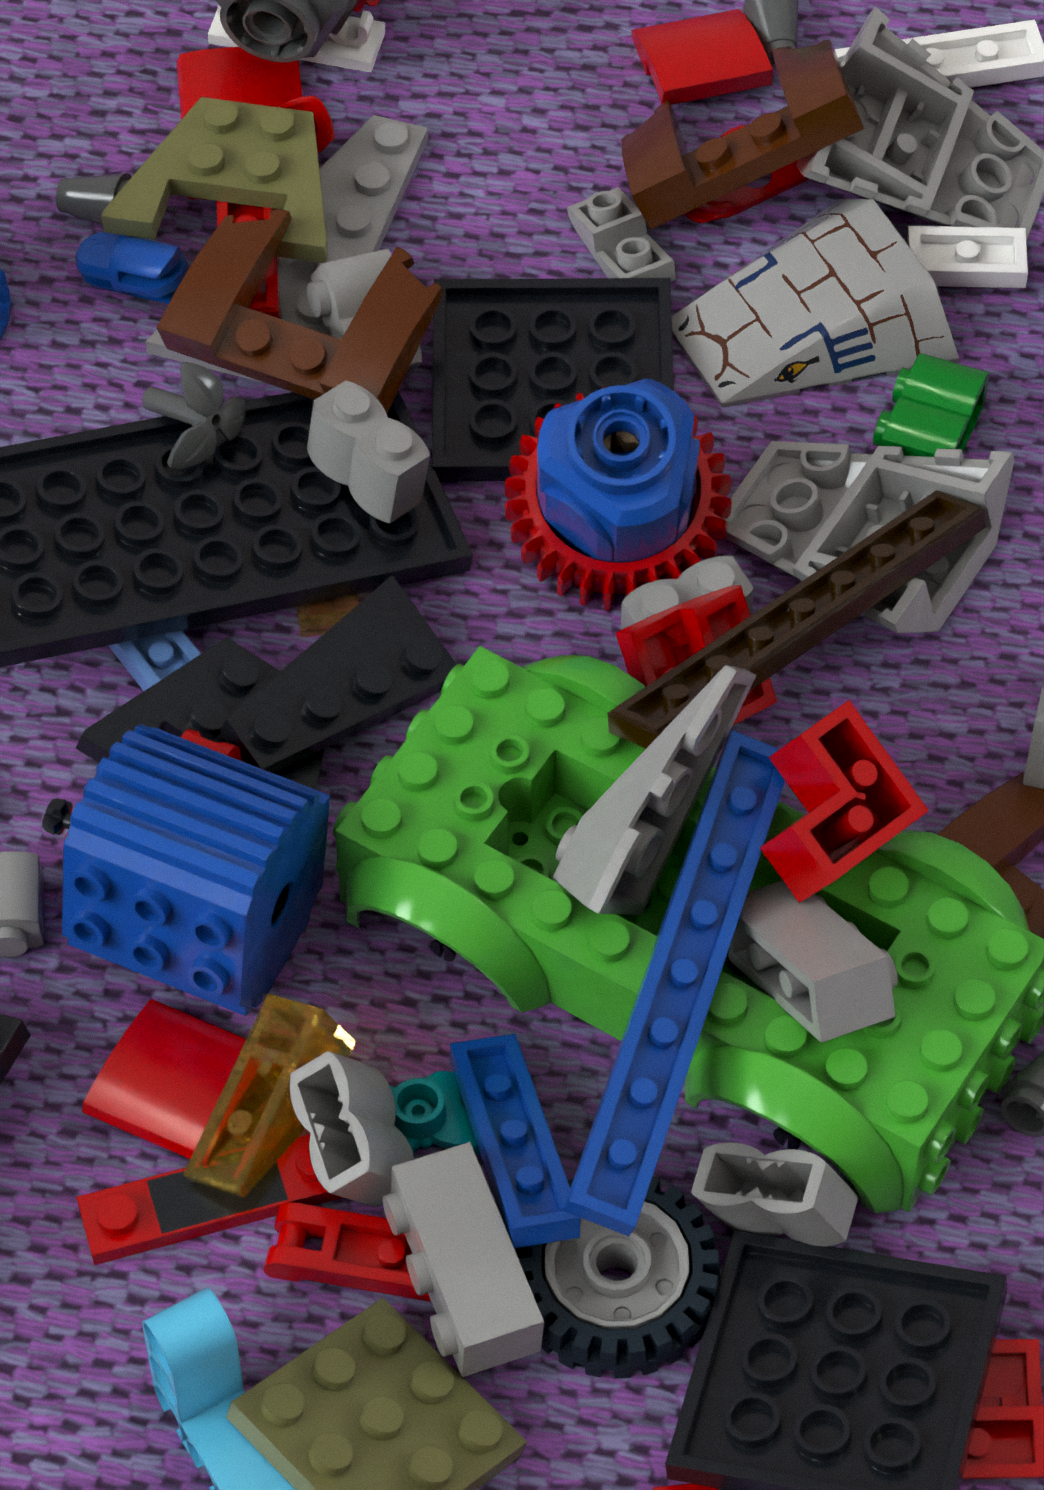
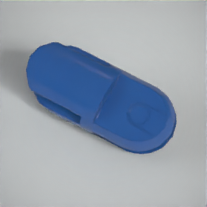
(131, 266)

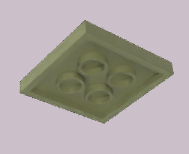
(375, 1414)

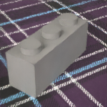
(813, 962)
(463, 1260)

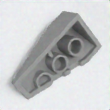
(633, 827)

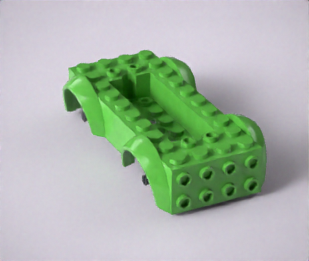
(466, 849)

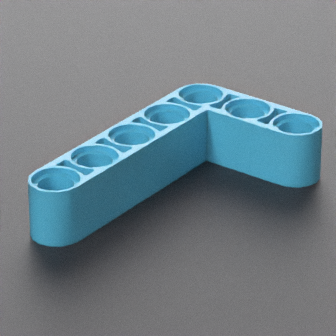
(198, 1377)

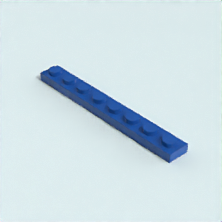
(677, 988)

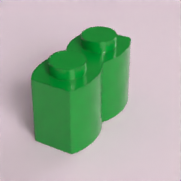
(933, 407)

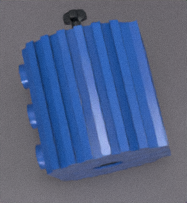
(190, 866)

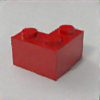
(851, 798)

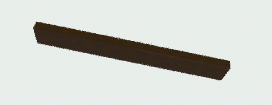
(807, 611)

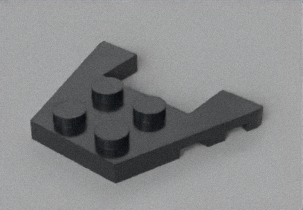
(197, 699)

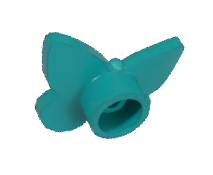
(432, 1112)

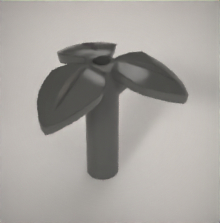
(200, 409)

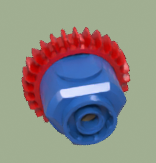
(617, 491)

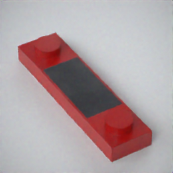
(174, 1209)

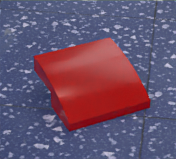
(703, 56)
(236, 77)
(679, 632)
(164, 1077)
(1010, 1416)

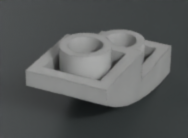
(619, 238)

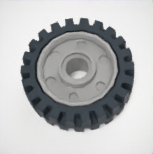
(632, 1319)

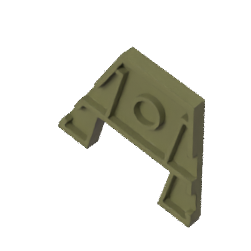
(233, 157)

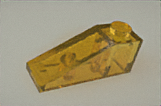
(255, 1110)

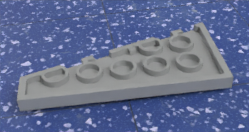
(359, 198)

